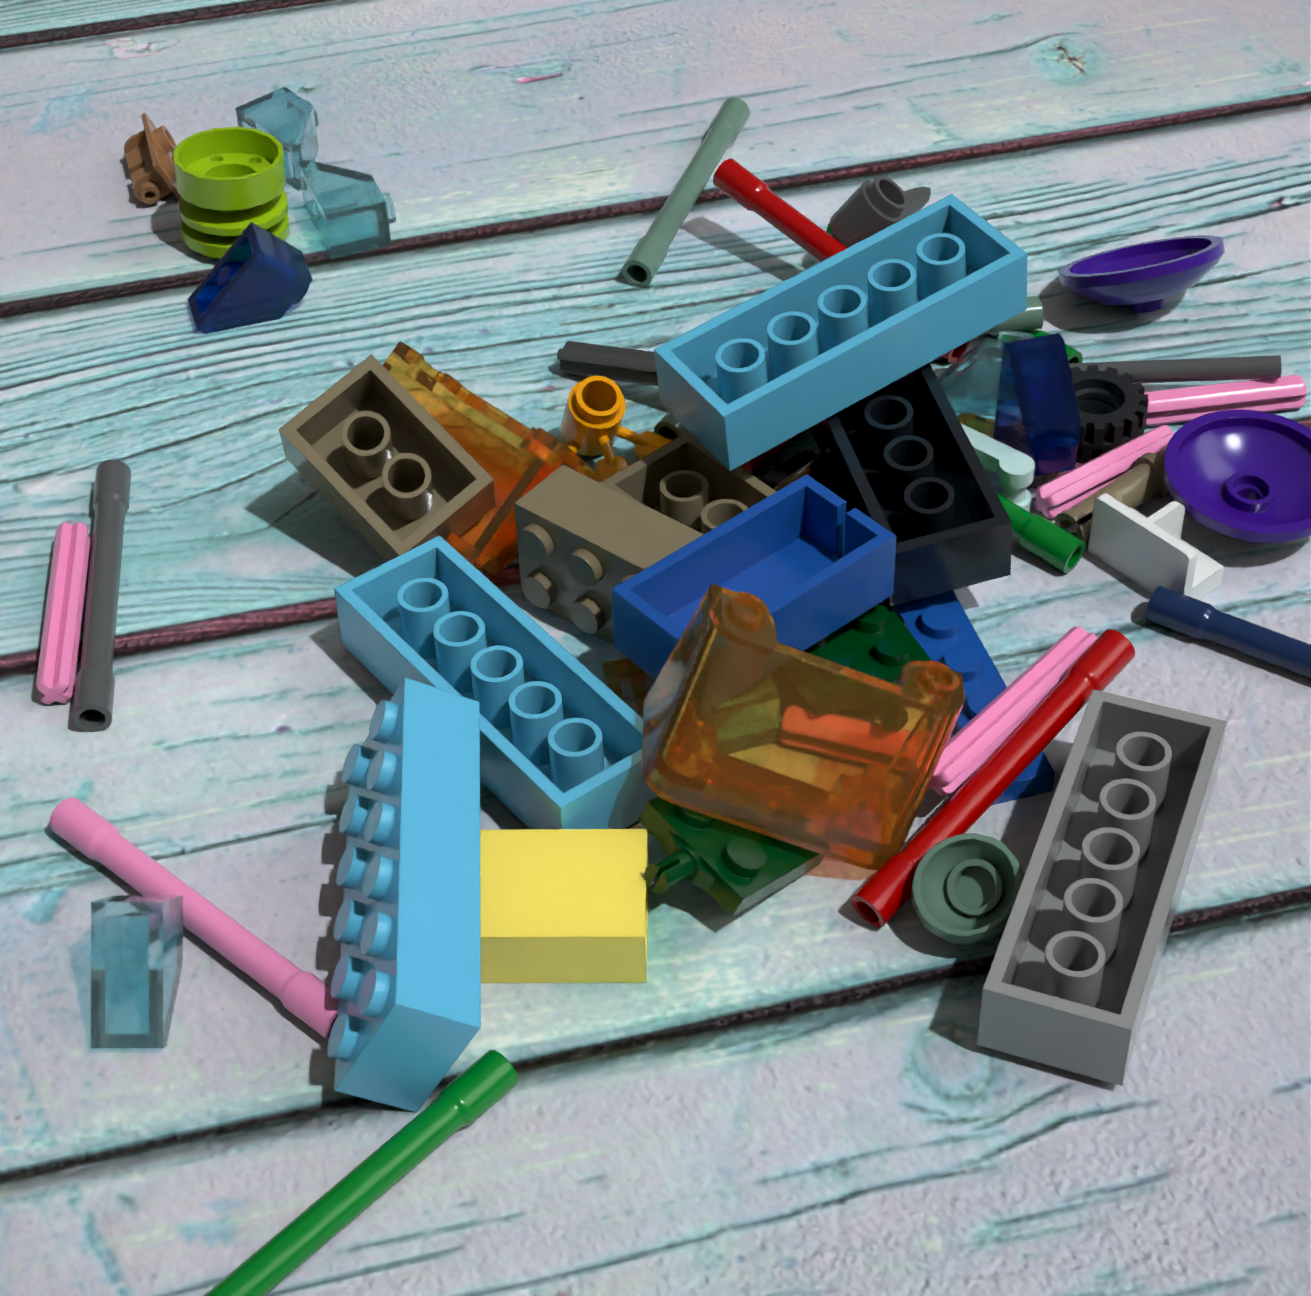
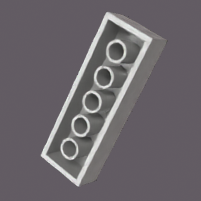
(1102, 888)

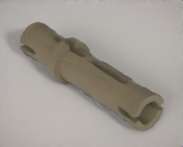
(1132, 489)

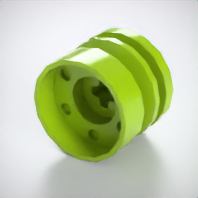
(226, 184)

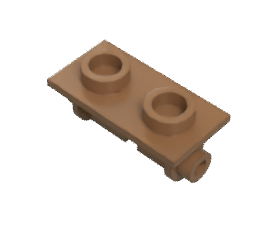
(151, 162)

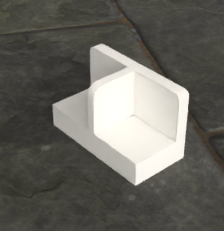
(1151, 548)

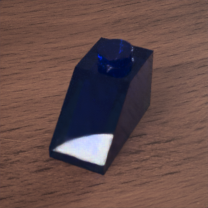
(250, 283)
(1038, 403)

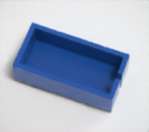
(778, 550)

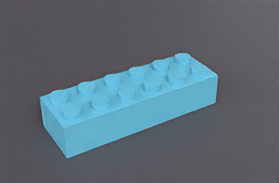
(841, 330)
(550, 730)
(409, 898)

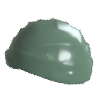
(966, 888)

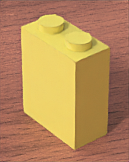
(564, 905)

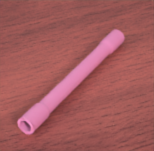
(100, 841)

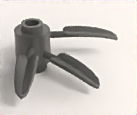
(874, 208)

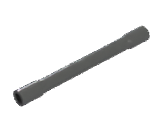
(95, 679)

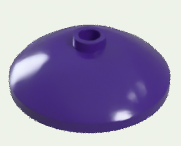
(1143, 271)
(1243, 474)

